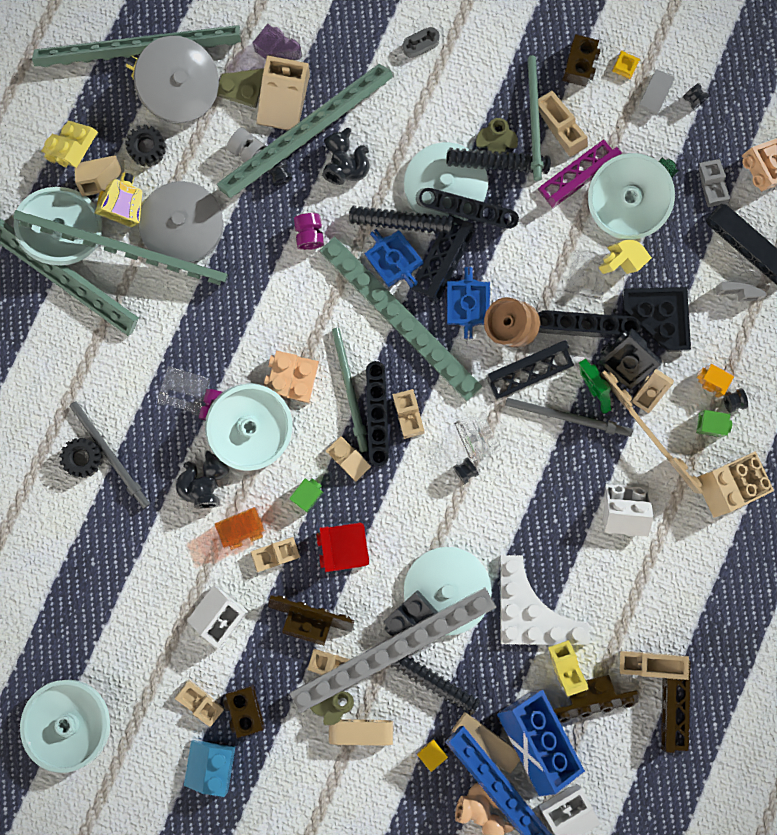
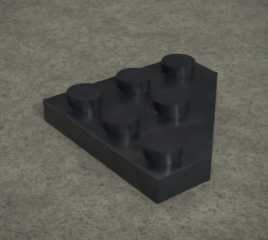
(661, 314)

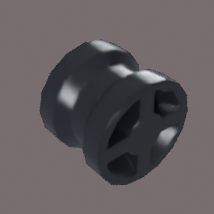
(696, 96)
(280, 174)
(735, 400)
(466, 470)

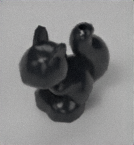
(342, 165)
(201, 490)

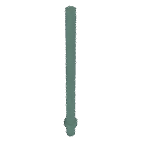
(537, 165)

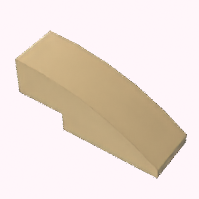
(562, 124)
(654, 665)
(495, 747)

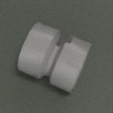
(244, 145)

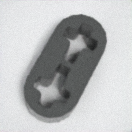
(420, 41)

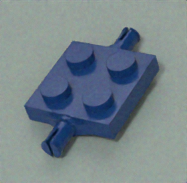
(393, 258)
(467, 302)

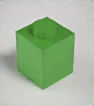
(714, 423)
(307, 494)

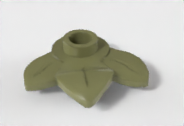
(497, 140)
(331, 708)

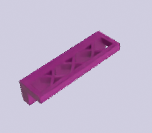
(581, 177)

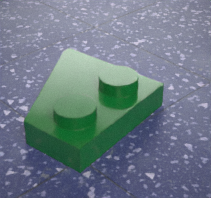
(595, 384)

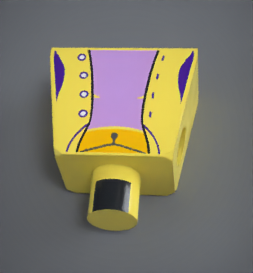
(121, 201)

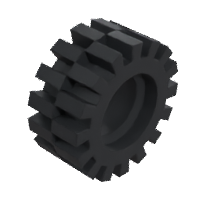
(137, 137)
(68, 454)

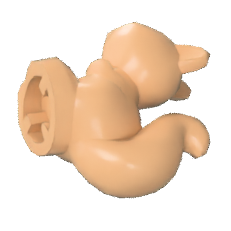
(477, 808)

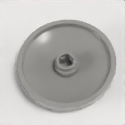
(176, 79)
(181, 221)

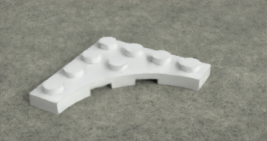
(525, 617)

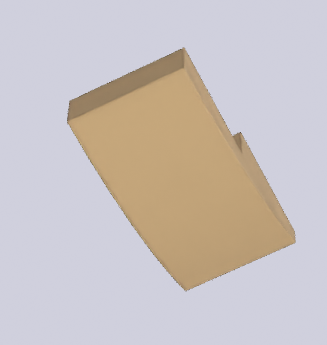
(408, 414)
(275, 554)
(324, 661)
(199, 702)

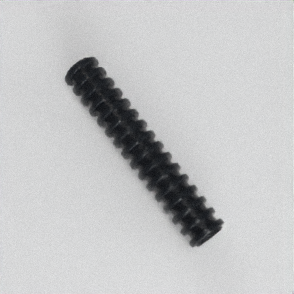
(494, 160)
(401, 220)
(437, 684)

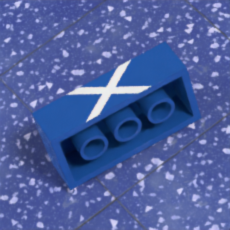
(541, 743)

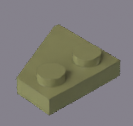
(241, 86)

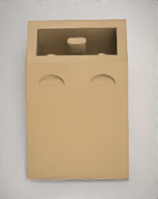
(282, 92)
(735, 484)

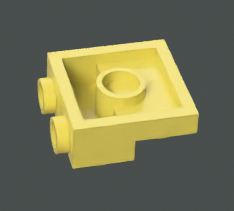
(70, 145)

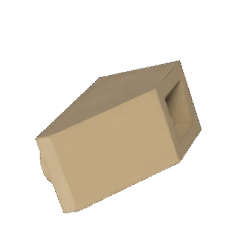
(96, 174)

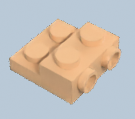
(762, 164)
(292, 376)

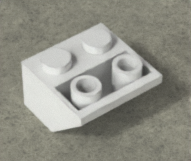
(627, 510)
(217, 617)
(570, 812)

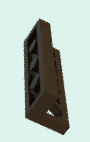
(668, 714)

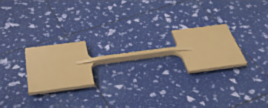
(678, 464)

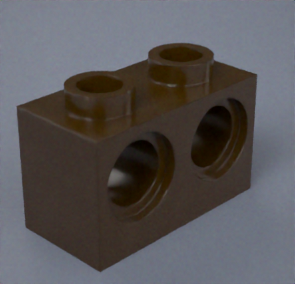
(578, 59)
(250, 710)

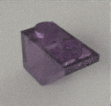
(274, 43)

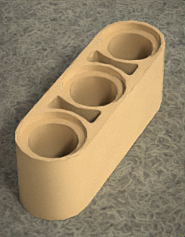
(361, 732)

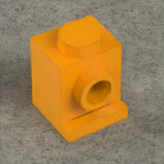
(714, 379)

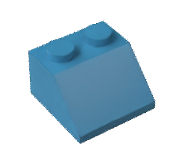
(209, 768)

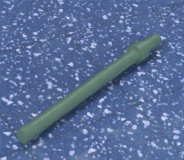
(359, 429)

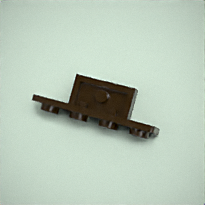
(308, 622)
(598, 698)

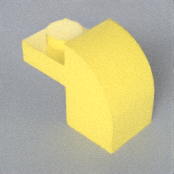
(627, 254)
(567, 668)

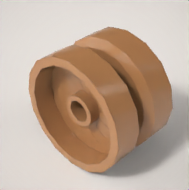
(511, 322)

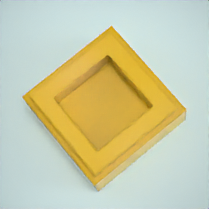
(626, 65)
(432, 755)

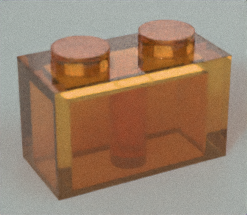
(241, 528)

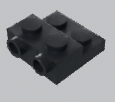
(629, 358)
(408, 614)

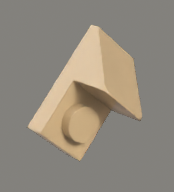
(652, 390)
(348, 458)

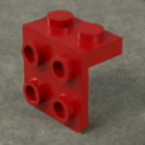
(343, 547)

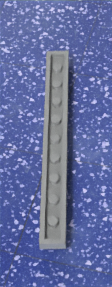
(393, 649)

